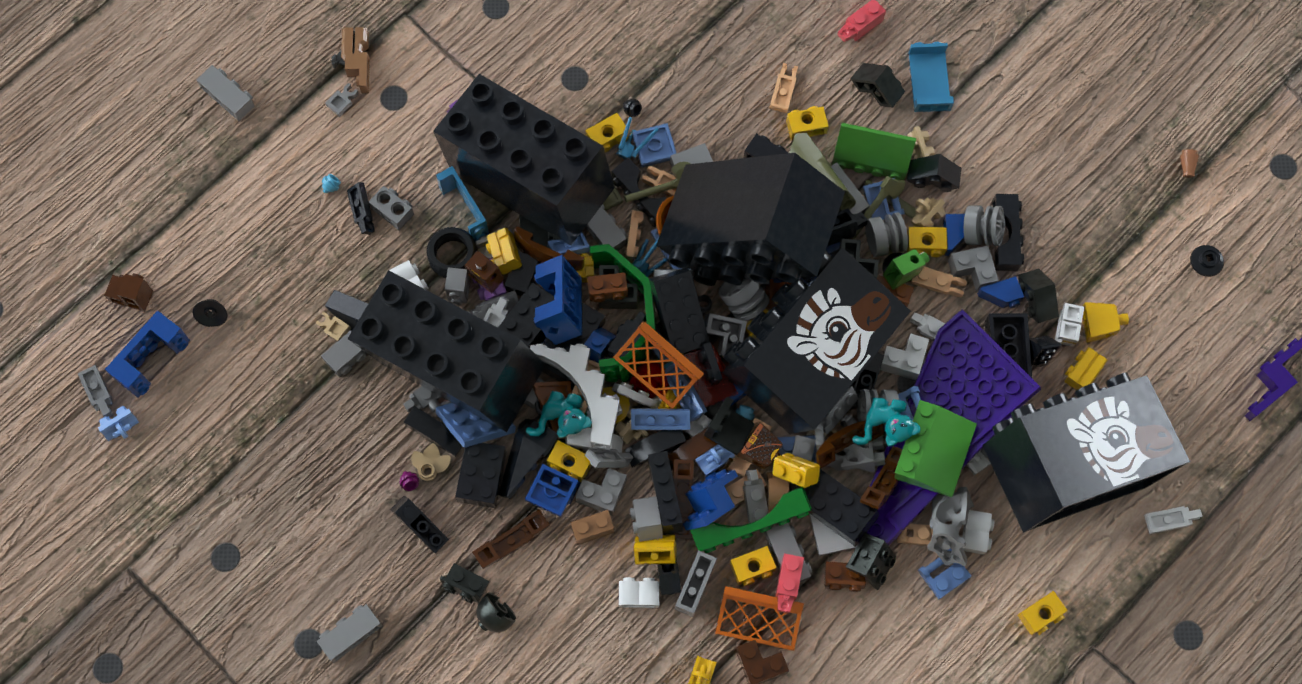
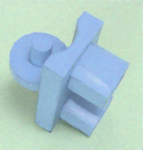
(118, 425)
(713, 459)

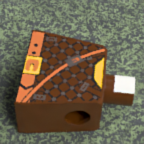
(482, 270)
(760, 447)

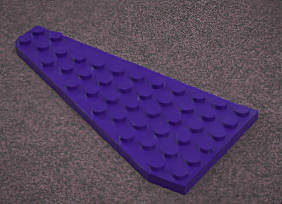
(970, 378)

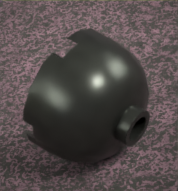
(494, 615)

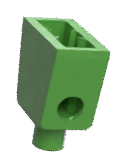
(905, 268)

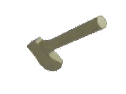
(677, 170)
(888, 187)

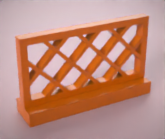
(668, 351)
(758, 600)

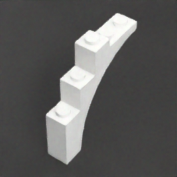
(590, 383)

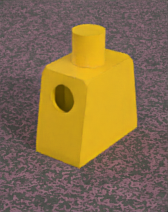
(1102, 321)

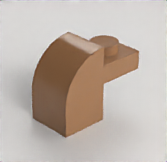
(776, 489)

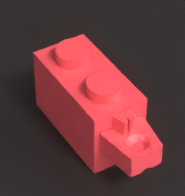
(862, 21)
(788, 581)

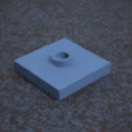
(658, 148)

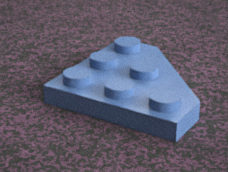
(467, 427)

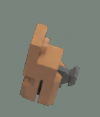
(354, 56)

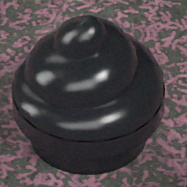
(632, 107)

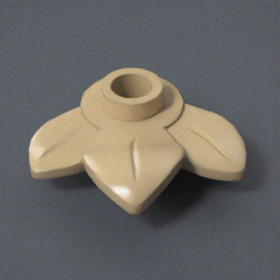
(430, 460)

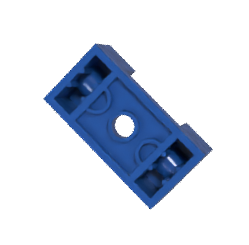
(563, 316)
(145, 341)

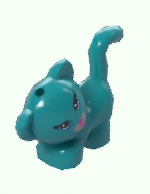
(570, 420)
(897, 426)

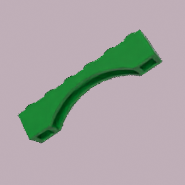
(790, 505)

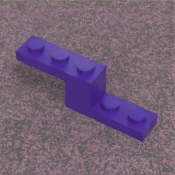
(1275, 378)

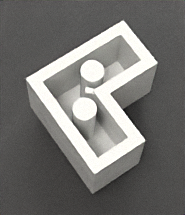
(908, 361)

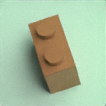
(592, 527)

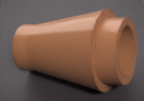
(1189, 162)

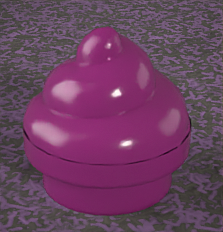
(409, 481)

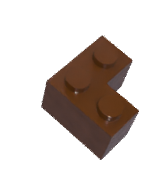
(129, 291)
(758, 669)

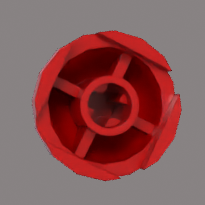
(656, 382)

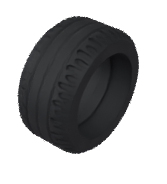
(442, 237)

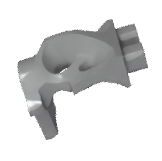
(855, 455)
(947, 536)

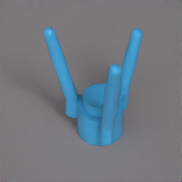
(626, 148)
(642, 265)

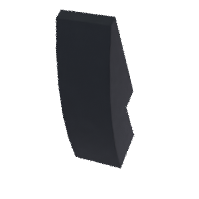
(432, 430)
(661, 441)

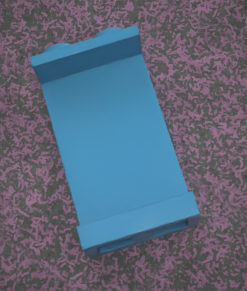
(929, 77)
(448, 181)

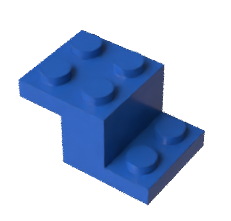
(553, 489)
(709, 499)

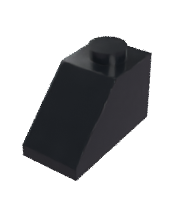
(669, 578)

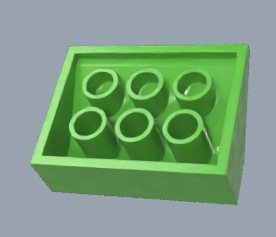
(873, 151)
(936, 453)

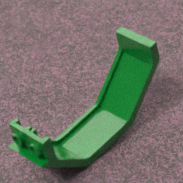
(607, 255)

